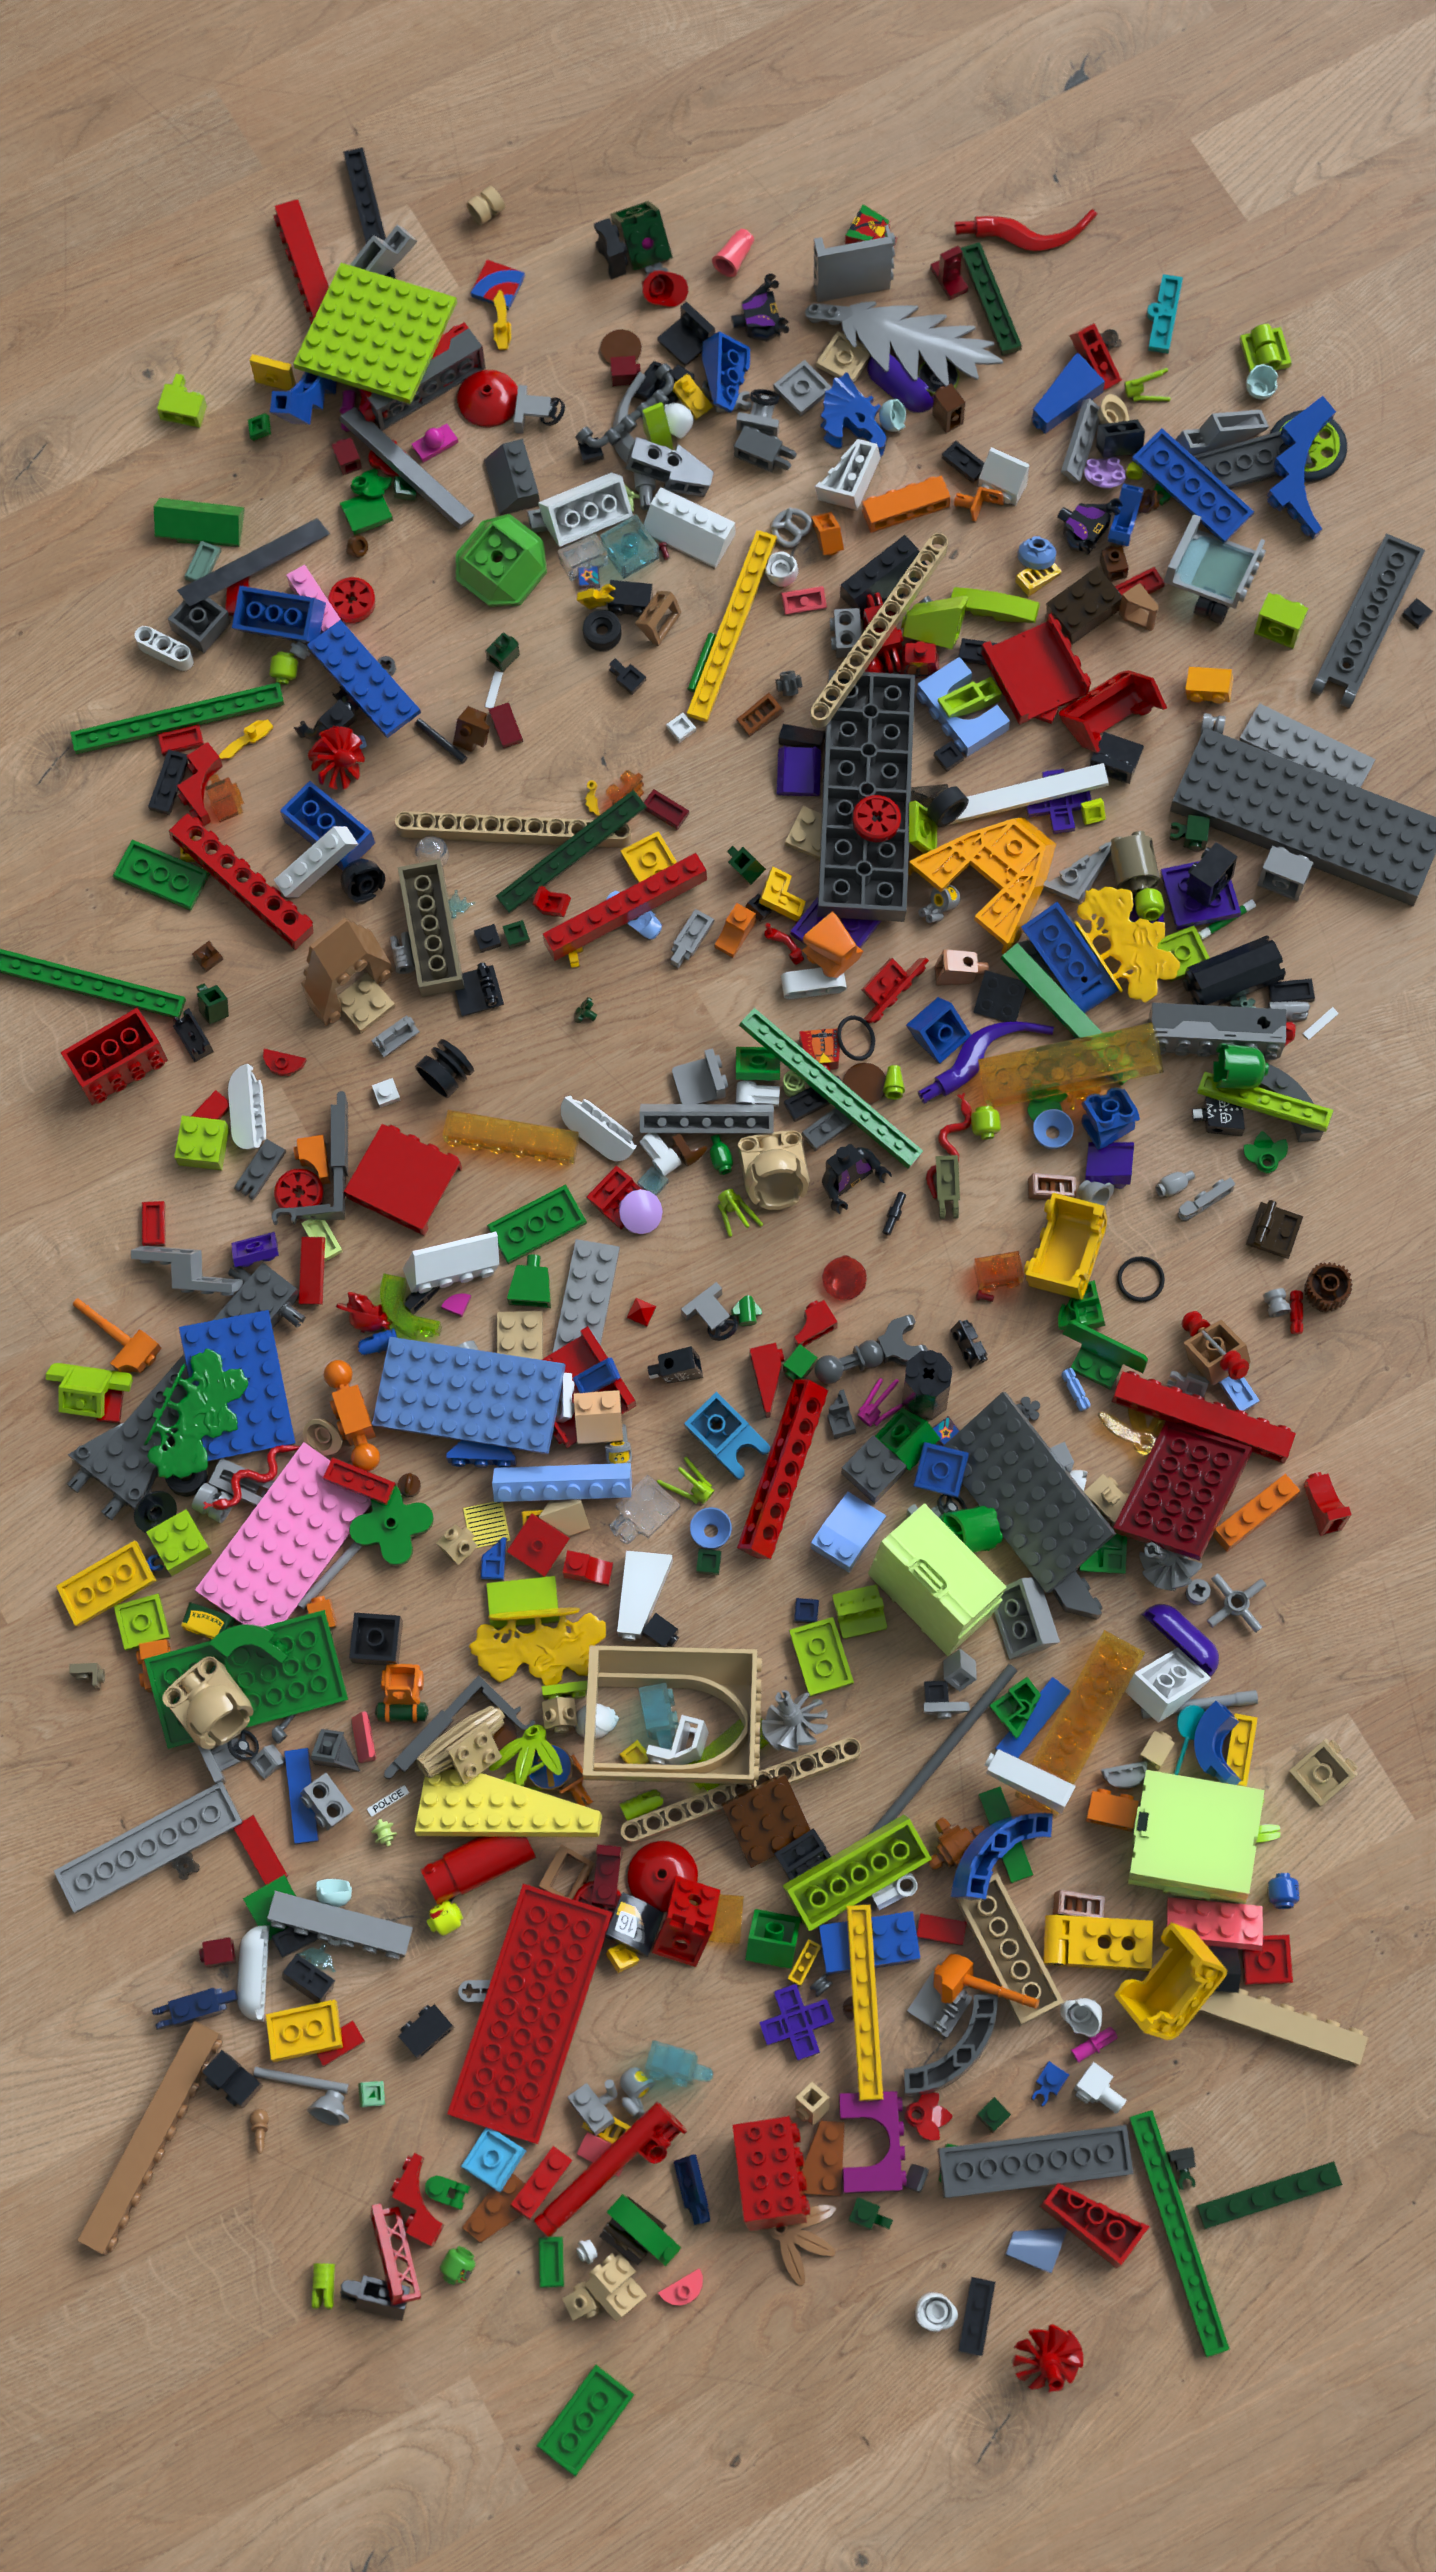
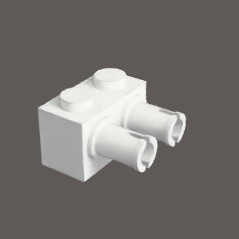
(1095, 2087)

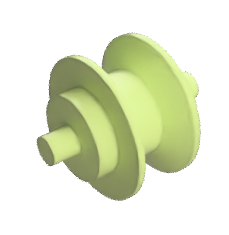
(384, 1832)

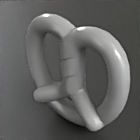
(790, 526)

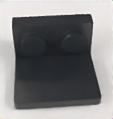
(686, 335)
(1119, 757)

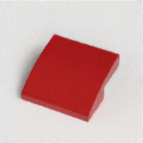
(610, 1192)

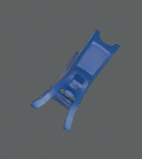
(849, 408)

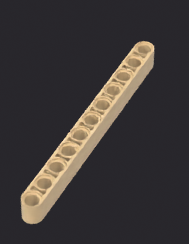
(883, 621)
(502, 825)
(728, 1791)

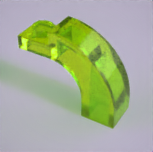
(392, 1300)

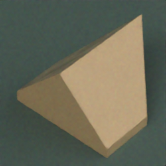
(566, 1516)

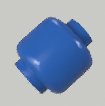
(1283, 1891)

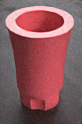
(731, 256)

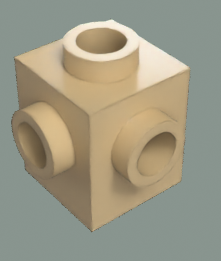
(457, 1543)
(559, 1714)
(581, 2302)

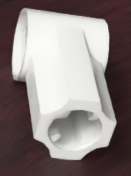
(751, 1093)
(662, 1157)
(894, 1892)

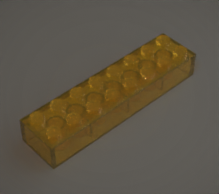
(1071, 1065)
(1086, 1711)

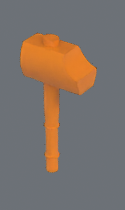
(137, 1351)
(958, 1971)

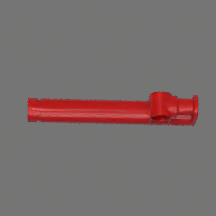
(647, 2136)

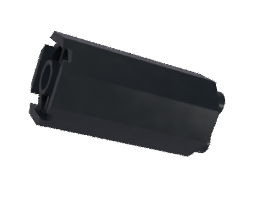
(1234, 973)
(927, 1384)

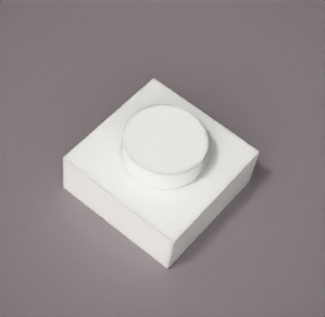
(386, 1092)

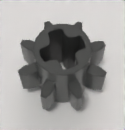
(789, 683)

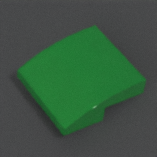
(366, 513)
(261, 1900)

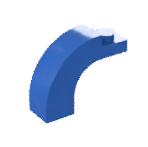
(1124, 523)
(1209, 1739)

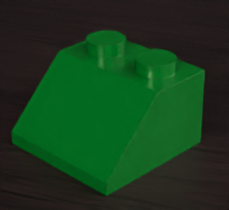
(906, 1436)
(773, 1938)

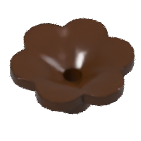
(1148, 501)

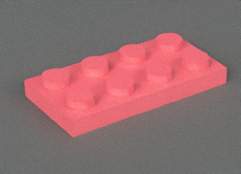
(1219, 1922)

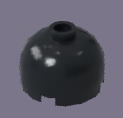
(361, 880)

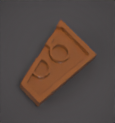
(825, 2160)
(494, 2211)

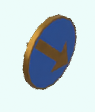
(546, 1779)

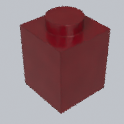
(624, 370)
(346, 456)
(218, 1952)

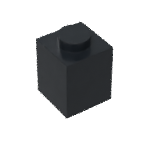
(661, 1632)

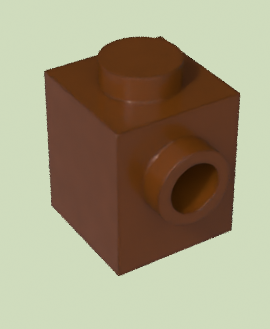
(1114, 563)

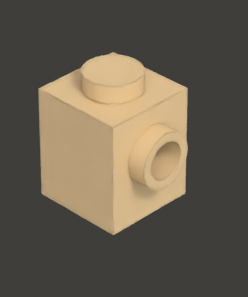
(811, 2104)

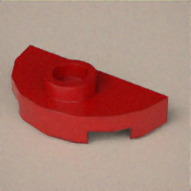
(283, 1063)

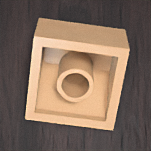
(598, 1417)

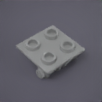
(934, 2013)

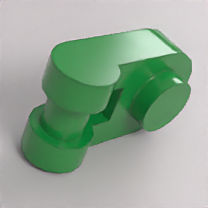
(439, 2187)

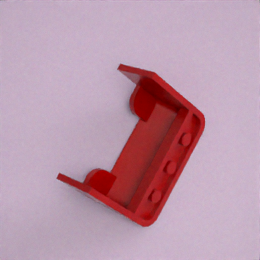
(1109, 704)

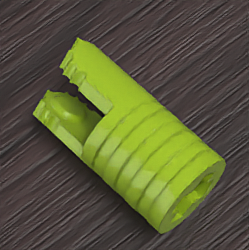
(641, 1804)
(323, 2279)

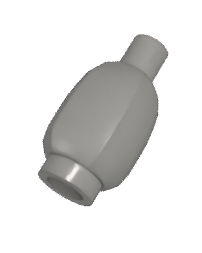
(1174, 1183)

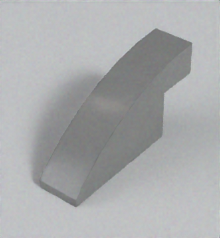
(383, 255)
(1223, 430)

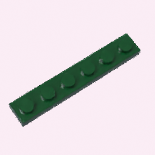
(991, 299)
(1269, 2195)

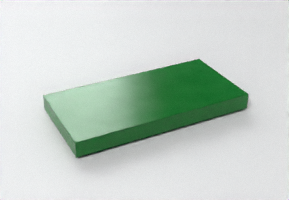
(161, 875)
(537, 1224)
(585, 2420)

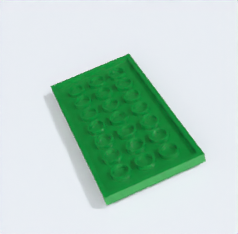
(275, 1689)

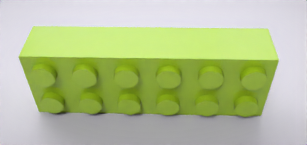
(857, 1872)

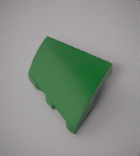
(1016, 1706)

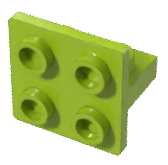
(860, 1611)

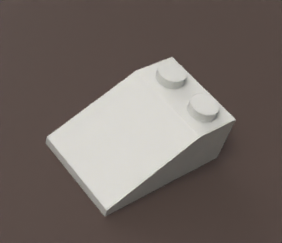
(1166, 1684)

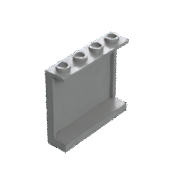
(853, 267)

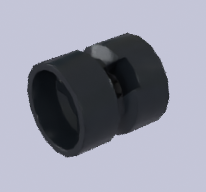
(1209, 607)

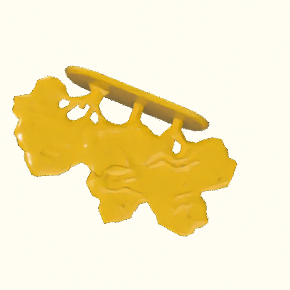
(1131, 942)
(544, 1649)

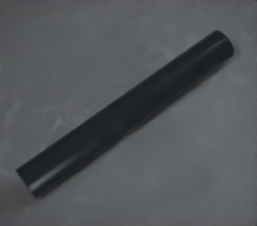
(441, 740)

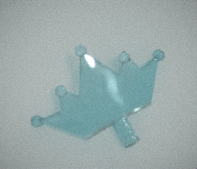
(457, 905)
(318, 1957)

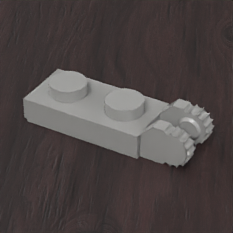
(1205, 1200)

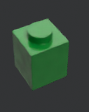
(799, 1364)

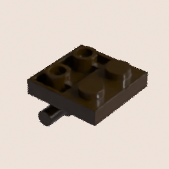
(1274, 1229)
(623, 2241)

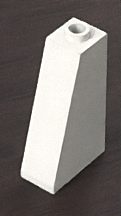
(641, 1587)
(1030, 1780)

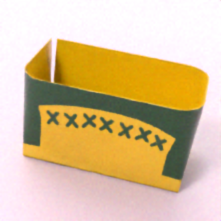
(205, 1621)

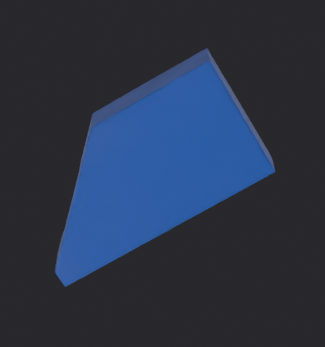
(494, 1562)

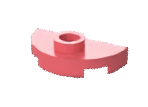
(684, 2290)

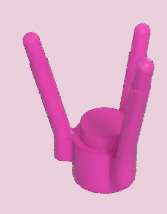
(870, 1413)

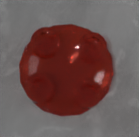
(844, 1278)

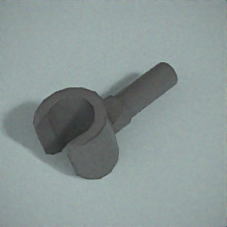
(278, 1733)

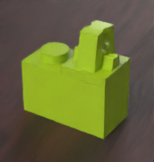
(181, 406)

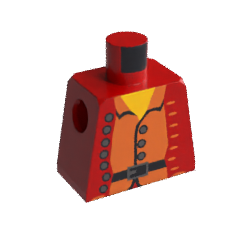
(919, 659)
(822, 1046)

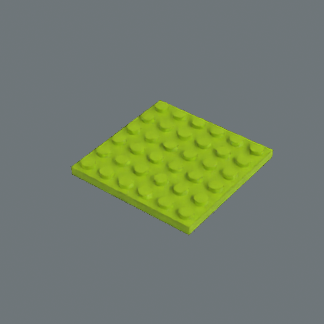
(375, 333)

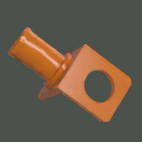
(976, 502)
(576, 1787)

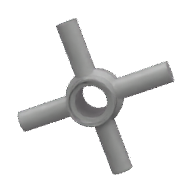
(1230, 1609)

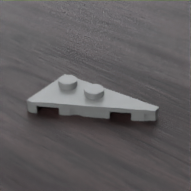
(1080, 876)

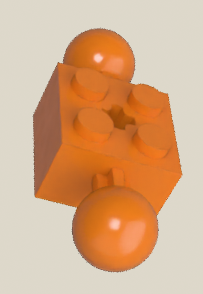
(354, 1417)

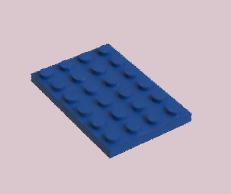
(263, 1409)

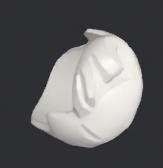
(679, 419)
(781, 569)
(605, 1721)
(1083, 2016)
(935, 2312)

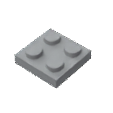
(802, 388)

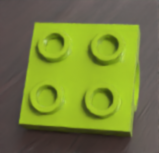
(1265, 347)

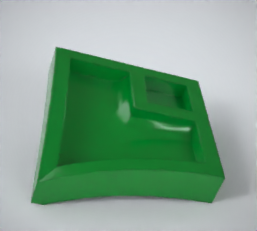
(1109, 1558)

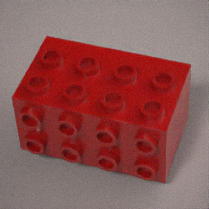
(114, 1056)
(771, 2173)

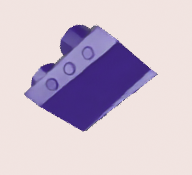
(798, 771)
(1110, 1164)

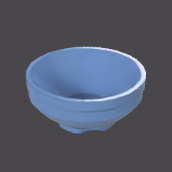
(1036, 557)
(1053, 1119)
(708, 1517)

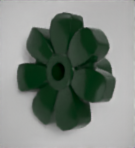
(585, 1011)

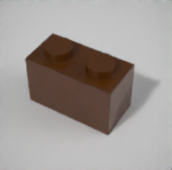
(948, 408)

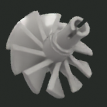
(1166, 1568)
(789, 1725)

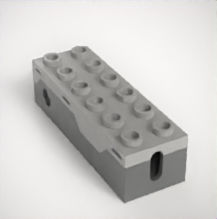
(1203, 1027)

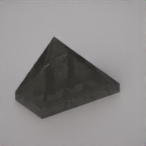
(926, 794)

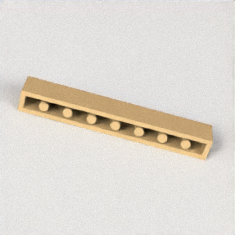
(1287, 2025)

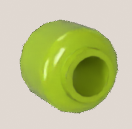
(283, 667)
(1149, 904)
(985, 1122)

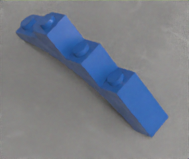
(297, 403)
(1291, 465)

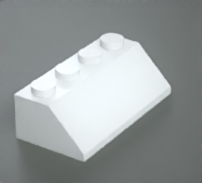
(586, 508)
(689, 527)
(452, 1263)

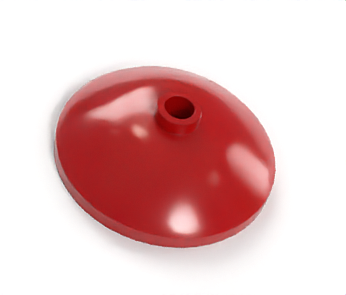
(491, 407)
(646, 1864)

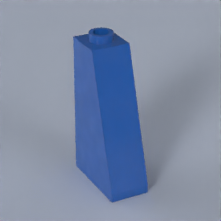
(1067, 393)

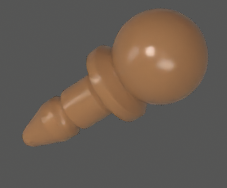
(259, 2119)

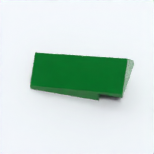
(198, 522)

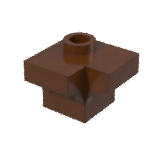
(471, 729)

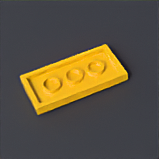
(106, 1583)

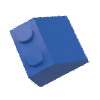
(939, 1029)

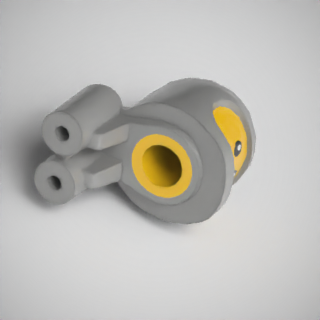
(940, 902)
(619, 1451)
(635, 2086)

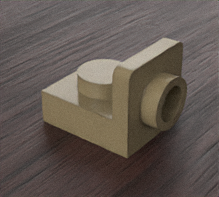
(85, 1670)

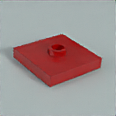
(538, 1544)
(1271, 1964)

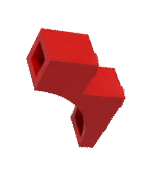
(202, 764)
(407, 2190)

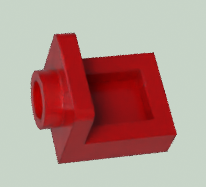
(551, 903)

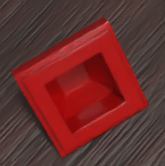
(641, 1312)

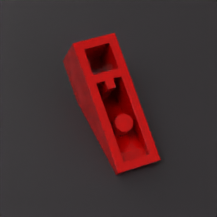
(1093, 349)
(767, 1369)

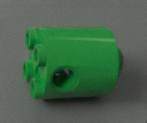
(975, 1527)

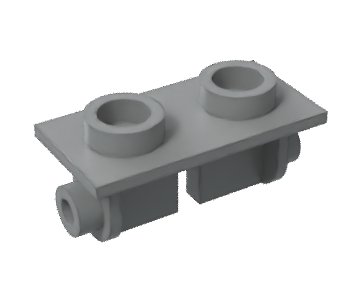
(395, 1036)

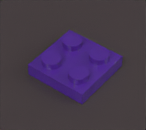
(255, 1249)

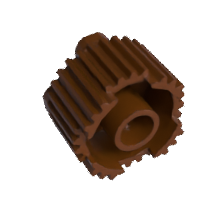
(1325, 1298)

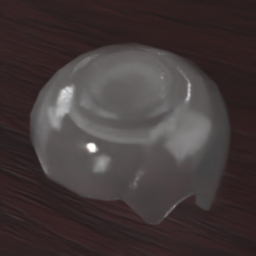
(431, 849)

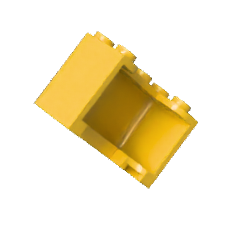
(1067, 1246)
(1175, 1985)

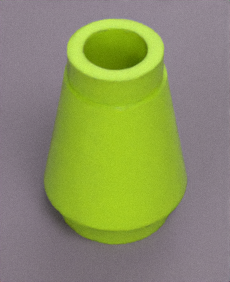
(894, 1083)

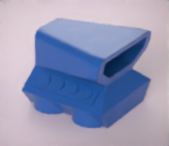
(1109, 1116)

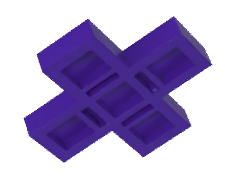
(1059, 808)
(796, 2022)

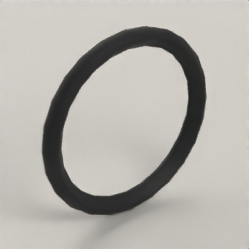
(872, 1035)
(1140, 1299)

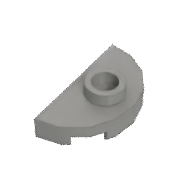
(945, 1709)
(1126, 1775)

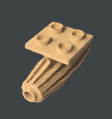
(465, 1746)

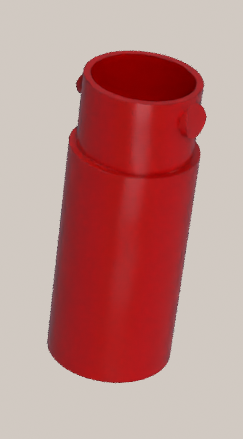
(475, 1865)

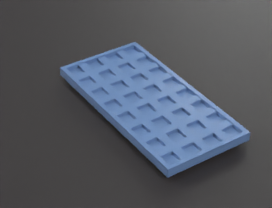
(469, 1395)

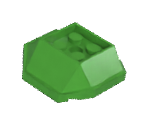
(511, 578)

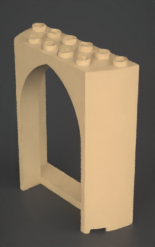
(716, 1671)

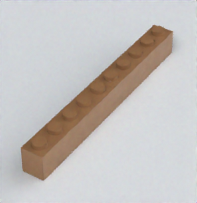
(150, 2138)

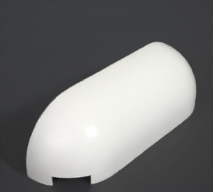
(246, 1108)
(597, 1129)
(252, 1973)

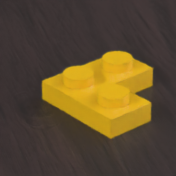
(778, 899)

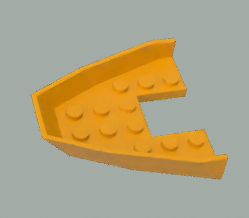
(1011, 857)

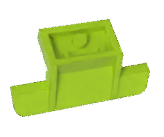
(84, 1388)

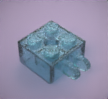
(657, 1712)
(676, 2064)

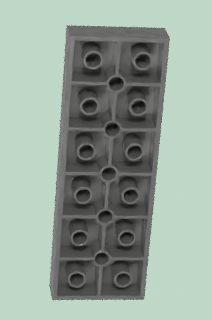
(866, 756)
(1309, 815)

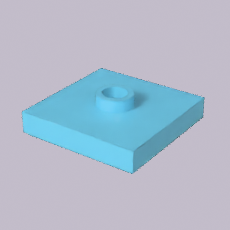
(493, 2158)

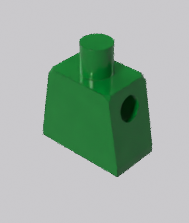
(530, 1285)

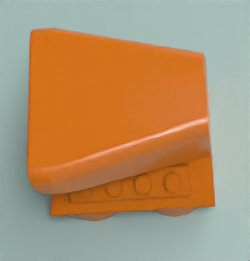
(831, 946)

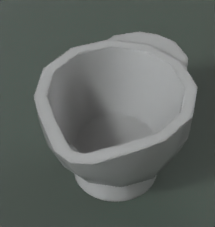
(1095, 1192)
(329, 2109)

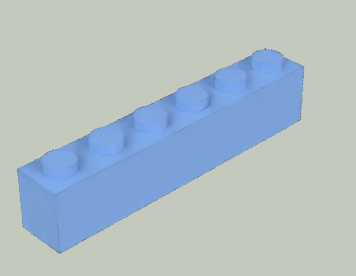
(562, 1482)

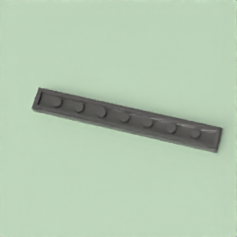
(407, 468)

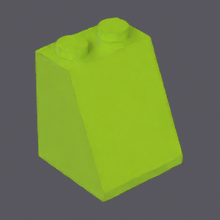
(936, 621)

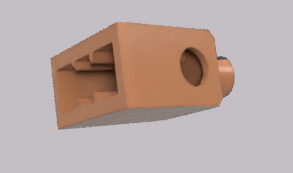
(958, 967)

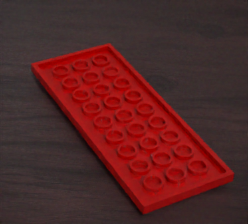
(530, 2014)

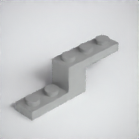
(186, 1270)

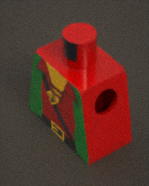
(867, 226)

